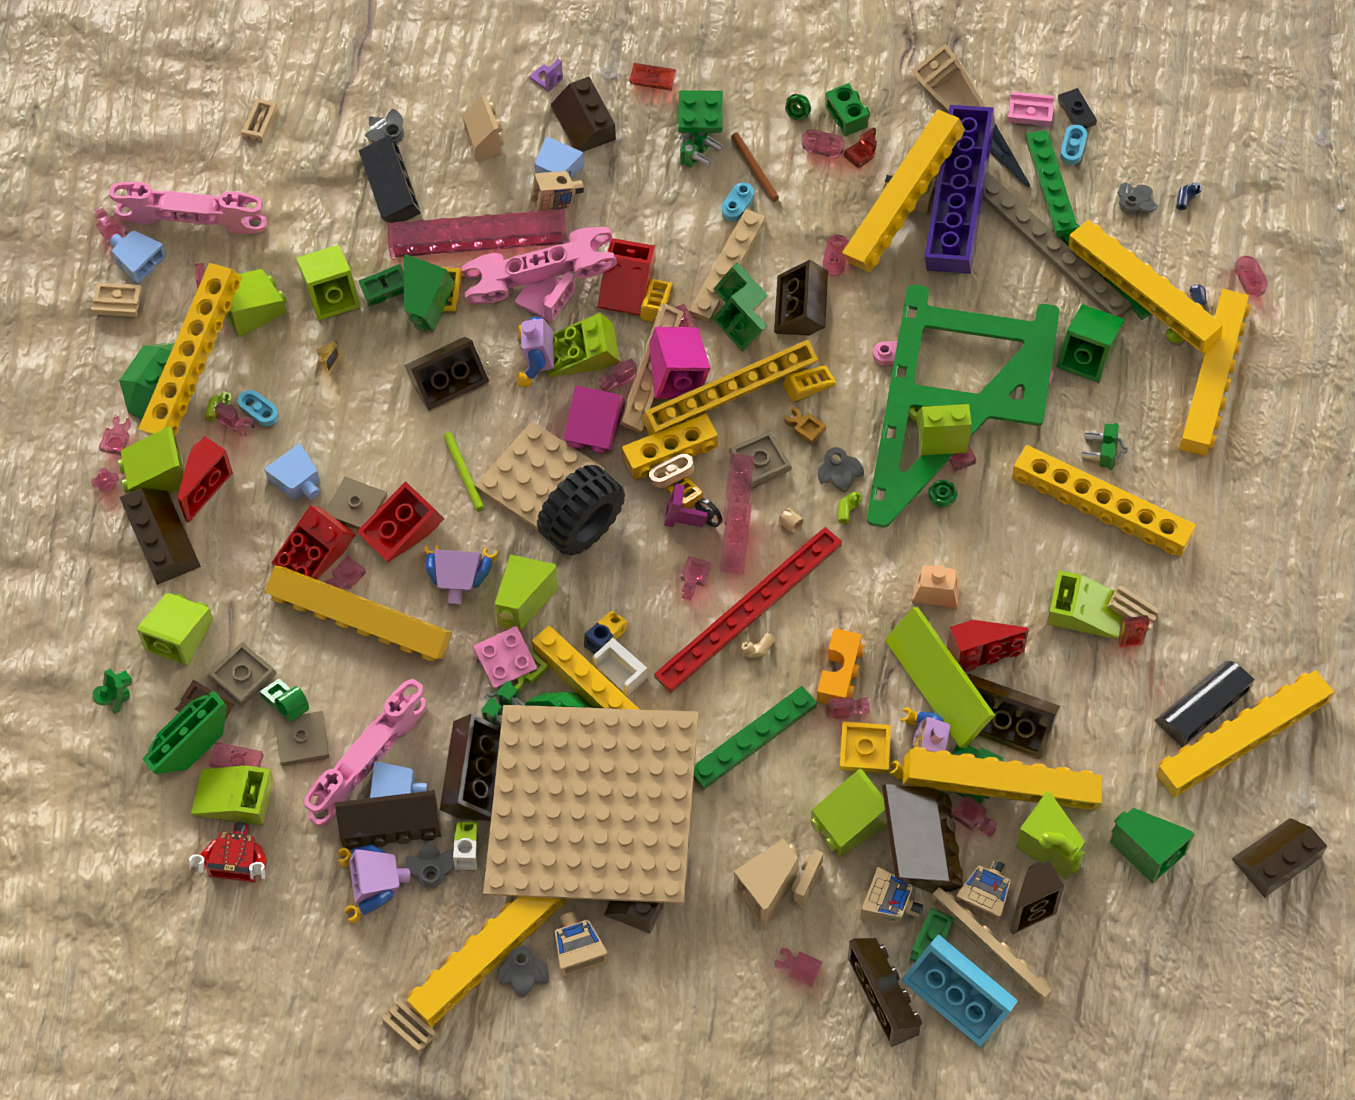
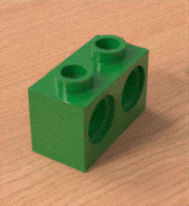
(847, 109)
(383, 285)

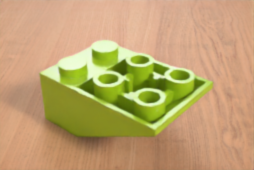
(585, 347)
(1082, 606)
(234, 794)

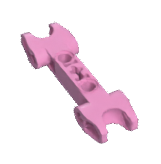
(151, 205)
(575, 256)
(371, 746)

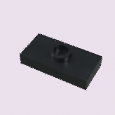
(1077, 108)

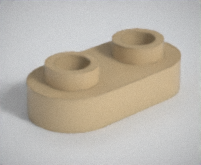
(671, 470)

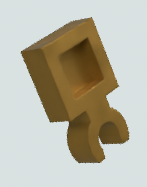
(806, 427)

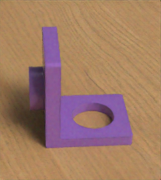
(553, 75)

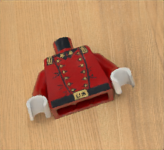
(232, 856)

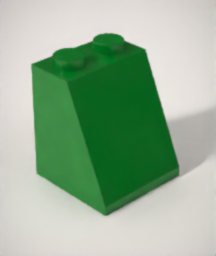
(425, 292)
(1089, 342)
(1150, 842)

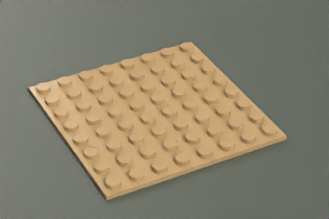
(592, 804)

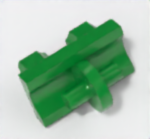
(113, 690)

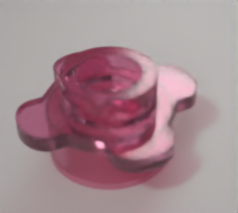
(105, 485)

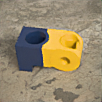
(603, 631)

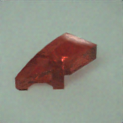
(862, 151)

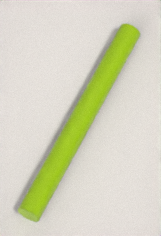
(463, 471)

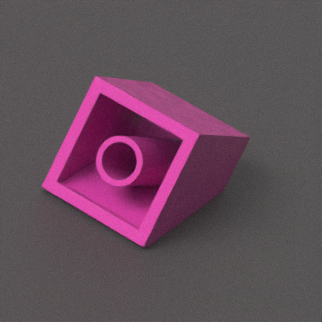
(677, 361)
(593, 419)

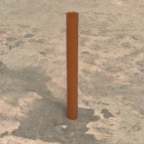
(755, 167)

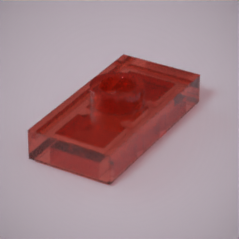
(652, 76)
(1133, 631)

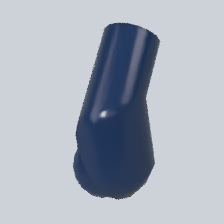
(1186, 193)
(1199, 294)

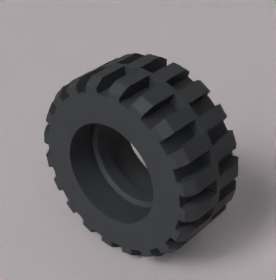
(580, 509)

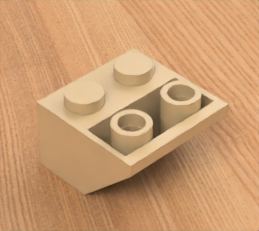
(483, 129)

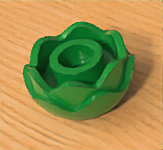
(793, 110)
(945, 487)

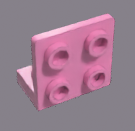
(547, 296)
(504, 657)

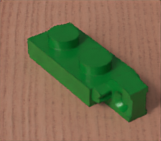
(935, 924)

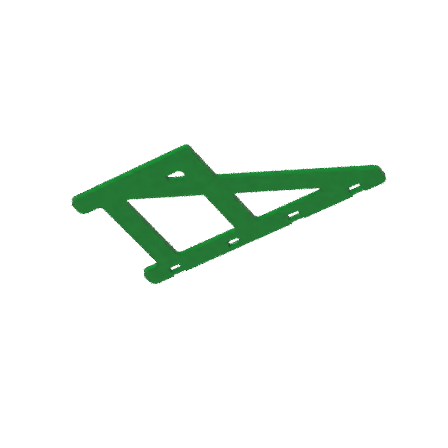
(1027, 369)

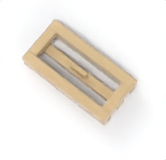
(267, 122)
(1133, 603)
(393, 1012)

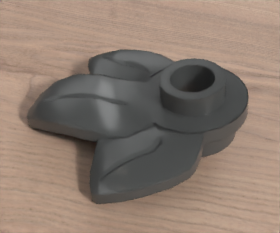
(383, 127)
(1136, 198)
(839, 472)
(430, 862)
(522, 974)

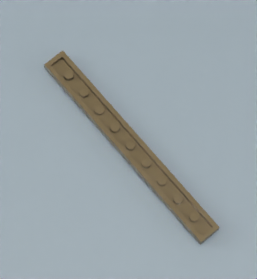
(1054, 249)

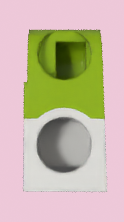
(466, 846)

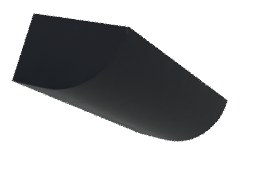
(389, 180)
(1205, 702)

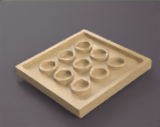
(530, 472)

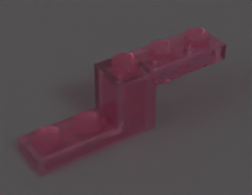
(737, 513)

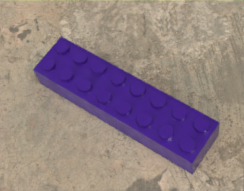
(960, 193)

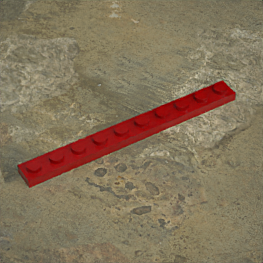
(747, 610)

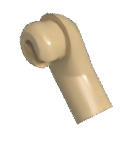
(758, 650)

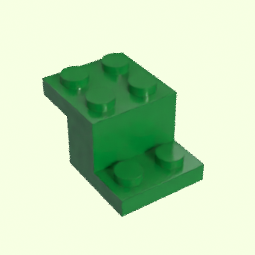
(700, 111)
(741, 299)

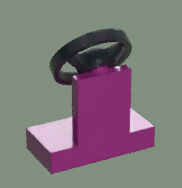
(697, 517)

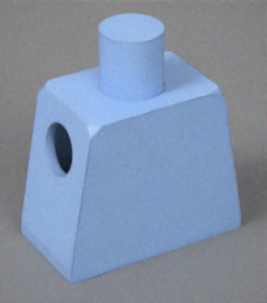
(558, 157)
(136, 254)
(294, 474)
(394, 780)

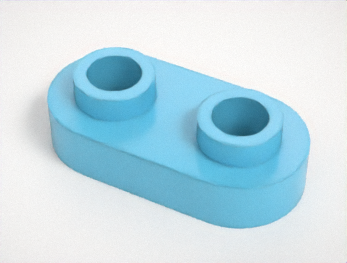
(1073, 146)
(739, 200)
(259, 409)

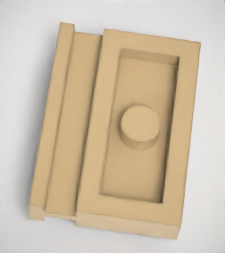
(116, 299)
(803, 886)

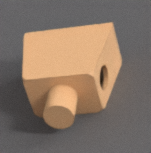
(936, 587)

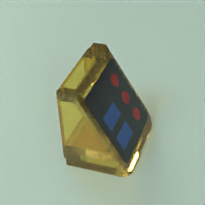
(328, 355)

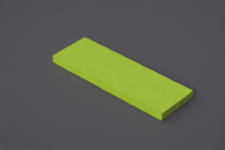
(939, 677)

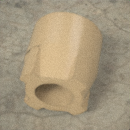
(791, 521)

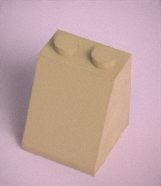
(766, 880)

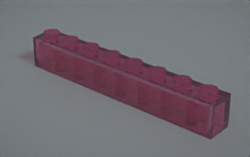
(477, 233)

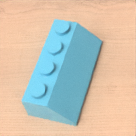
(959, 990)

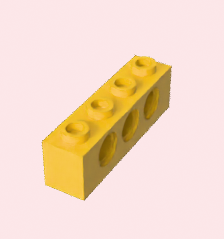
(676, 437)

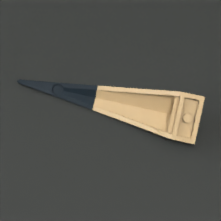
(950, 85)

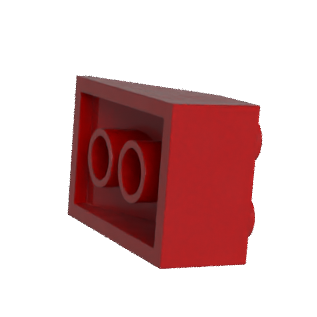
(203, 476)
(400, 523)

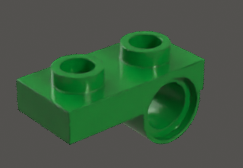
(286, 700)

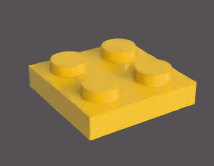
(865, 747)

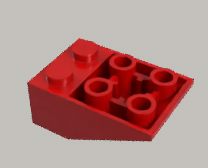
(628, 281)
(314, 543)
(985, 643)

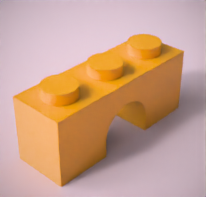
(844, 649)

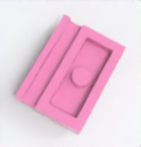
(1030, 109)

